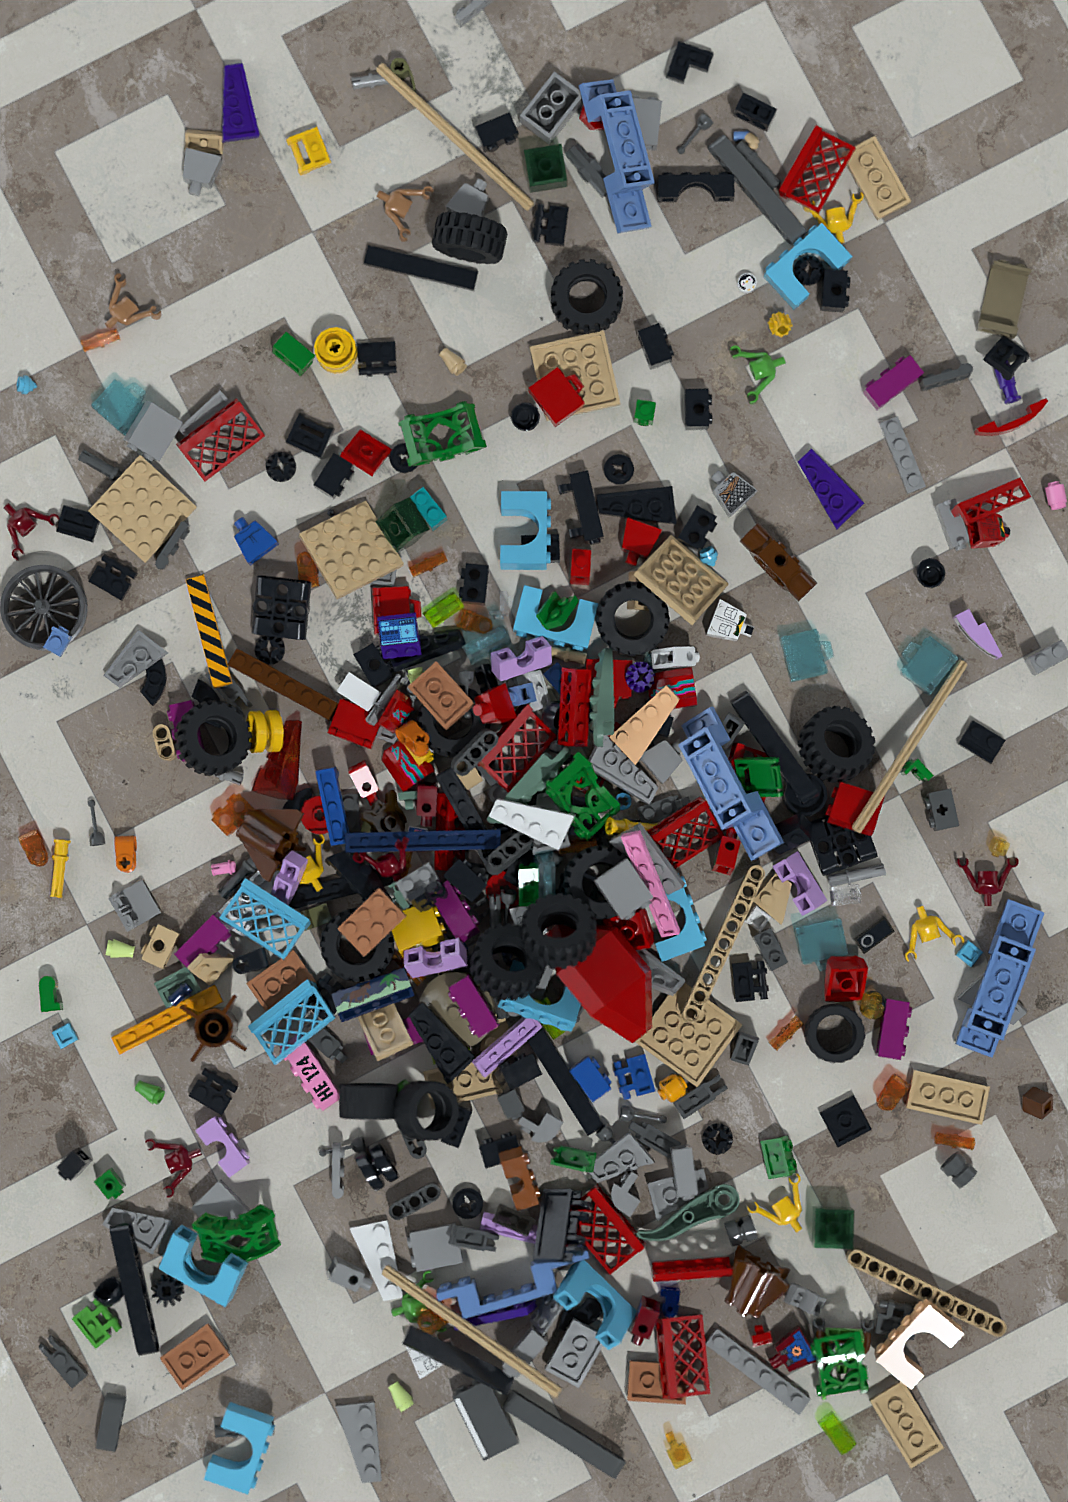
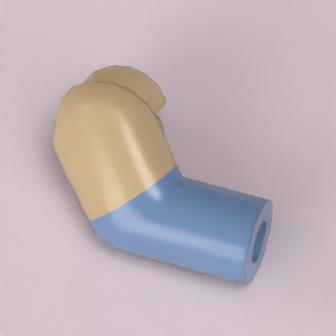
(747, 136)

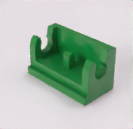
(293, 353)
(528, 884)
(574, 1158)

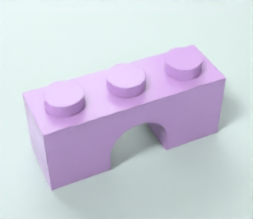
(535, 656)
(809, 892)
(422, 963)
(216, 1131)

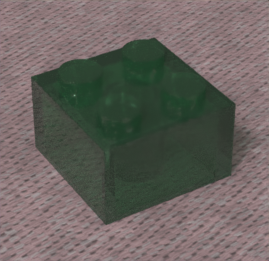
(545, 168)
(402, 524)
(833, 1227)

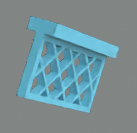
(273, 904)
(285, 1007)

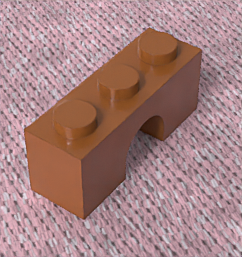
(515, 1165)

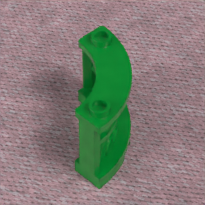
(424, 455)
(604, 800)
(248, 1225)
(854, 1348)

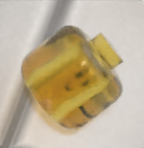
(998, 846)

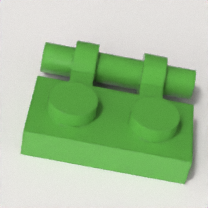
(92, 1327)

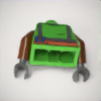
(866, 1337)

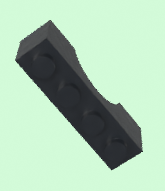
(718, 185)

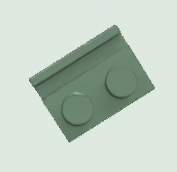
(399, 900)
(172, 982)

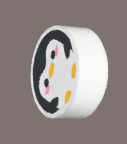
(747, 283)

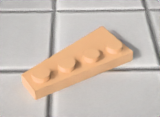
(643, 726)

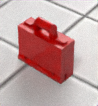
(557, 395)
(393, 601)
(620, 667)
(351, 725)

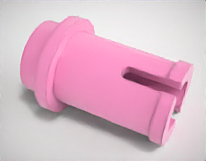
(224, 868)

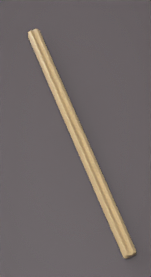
(455, 136)
(909, 746)
(471, 1331)

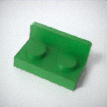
(556, 610)
(920, 771)
(778, 1157)

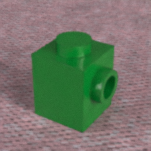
(644, 412)
(110, 1184)

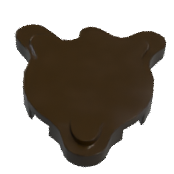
(385, 816)

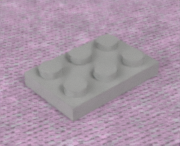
(574, 1353)

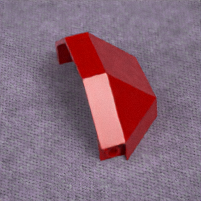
(611, 982)

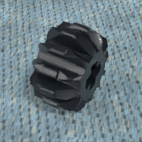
(167, 1298)

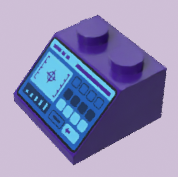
(399, 635)

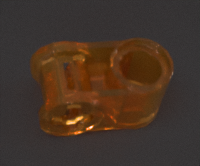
(307, 572)
(473, 622)
(32, 845)
(894, 1090)
(432, 1317)

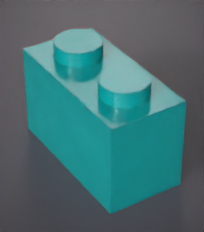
(428, 509)

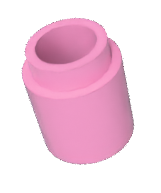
(1056, 495)

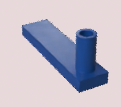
(332, 804)

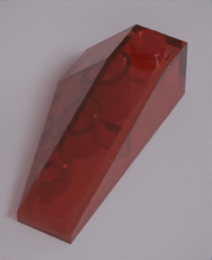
(281, 771)

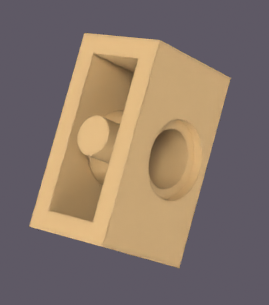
(170, 939)

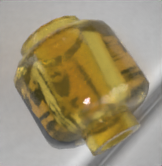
(872, 1004)

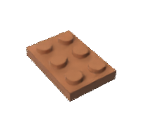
(441, 695)
(372, 922)
(279, 980)
(195, 1356)
(645, 1383)

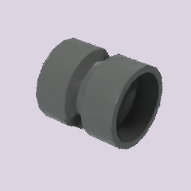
(960, 1172)
(741, 1230)

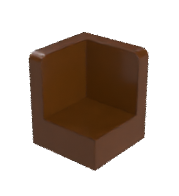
(1037, 1102)

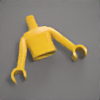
(836, 218)
(313, 870)
(928, 930)
(785, 1209)

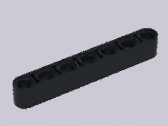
(774, 747)
(134, 1288)

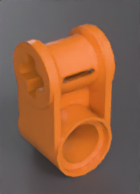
(413, 738)
(126, 850)

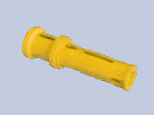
(619, 826)
(60, 858)

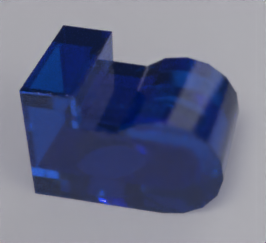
(670, 1304)

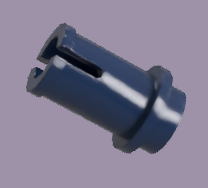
(180, 994)

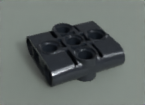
(294, 623)
(827, 860)

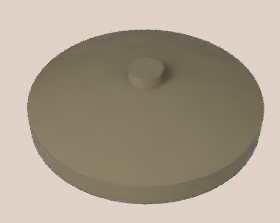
(438, 1000)

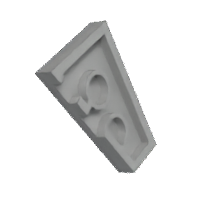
(663, 977)
(664, 1193)
(146, 1228)

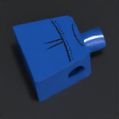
(253, 540)

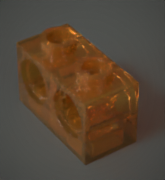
(236, 817)

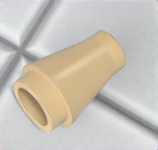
(453, 362)

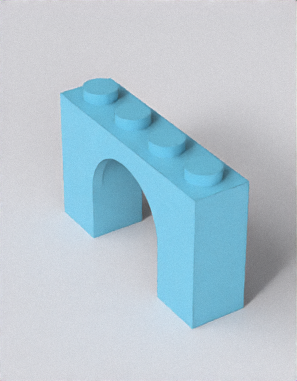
(819, 242)
(534, 554)
(576, 635)
(690, 935)
(561, 1014)
(179, 1264)
(616, 1310)
(256, 1428)

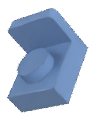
(58, 640)

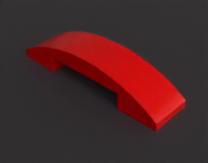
(991, 428)

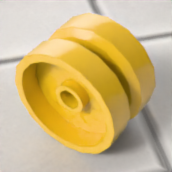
(334, 339)
(266, 731)

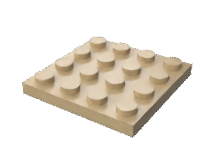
(589, 360)
(142, 508)
(350, 550)
(681, 579)
(685, 1046)

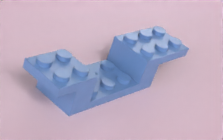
(627, 152)
(722, 787)
(1002, 980)
(472, 1305)

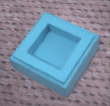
(969, 953)
(65, 1035)

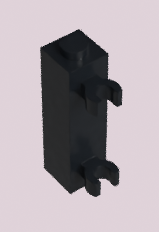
(586, 508)

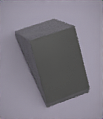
(732, 726)
(744, 1048)

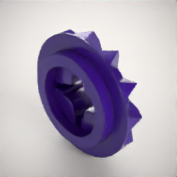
(632, 677)

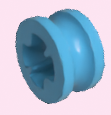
(622, 795)

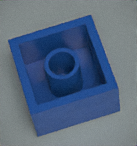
(590, 1078)

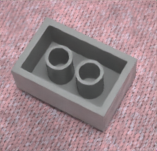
(551, 108)

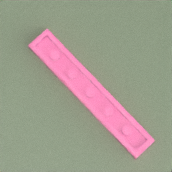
(646, 870)

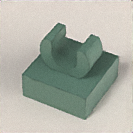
(408, 797)

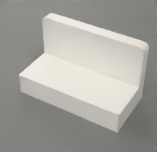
(539, 687)
(359, 692)

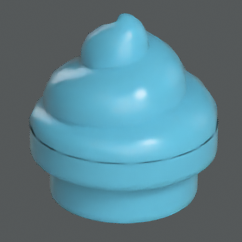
(25, 384)
(708, 556)

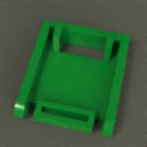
(764, 775)

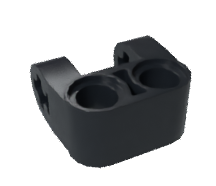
(256, 959)

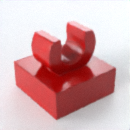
(761, 1338)

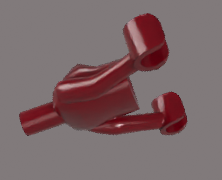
(23, 524)
(387, 864)
(987, 880)
(177, 1160)

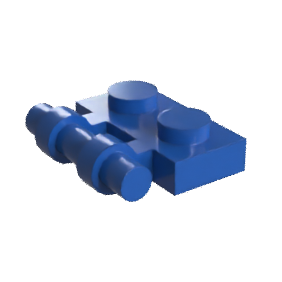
(640, 1076)

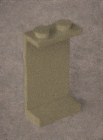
(1003, 299)

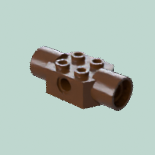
(789, 575)

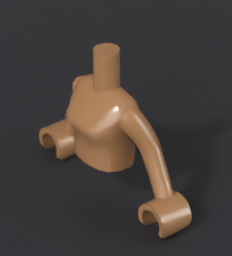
(399, 205)
(125, 308)

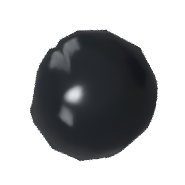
(525, 416)
(930, 573)
(550, 715)
(109, 1292)

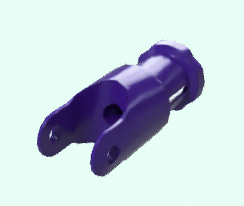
(1008, 387)

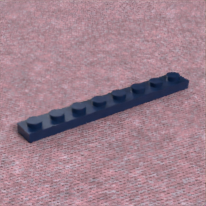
(423, 840)

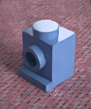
(517, 695)

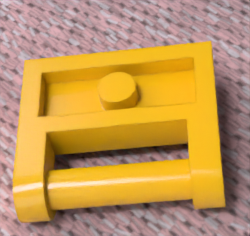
(314, 147)

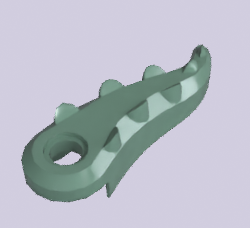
(603, 698)
(536, 777)
(696, 1211)

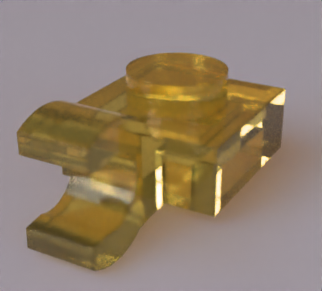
(677, 1453)

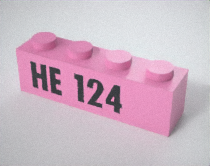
(313, 1075)

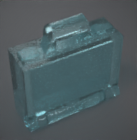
(119, 405)
(484, 645)
(805, 656)
(927, 665)
(546, 874)
(821, 941)

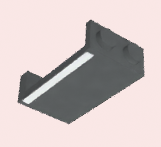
(484, 1419)

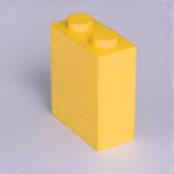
(419, 929)

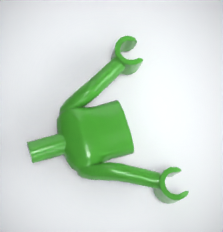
(760, 368)
(412, 1307)

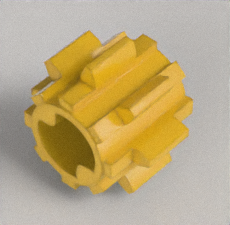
(780, 324)

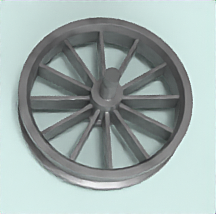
(44, 607)

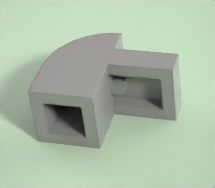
(545, 1130)
(621, 1197)
(804, 1299)

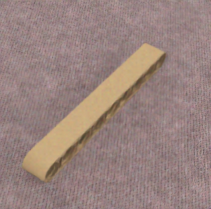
(730, 937)
(935, 1292)

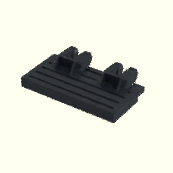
(559, 1226)

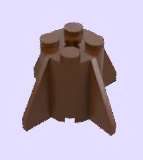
(270, 837)
(205, 1027)
(755, 1283)

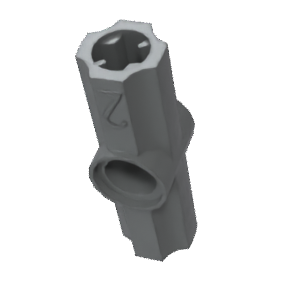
(587, 168)

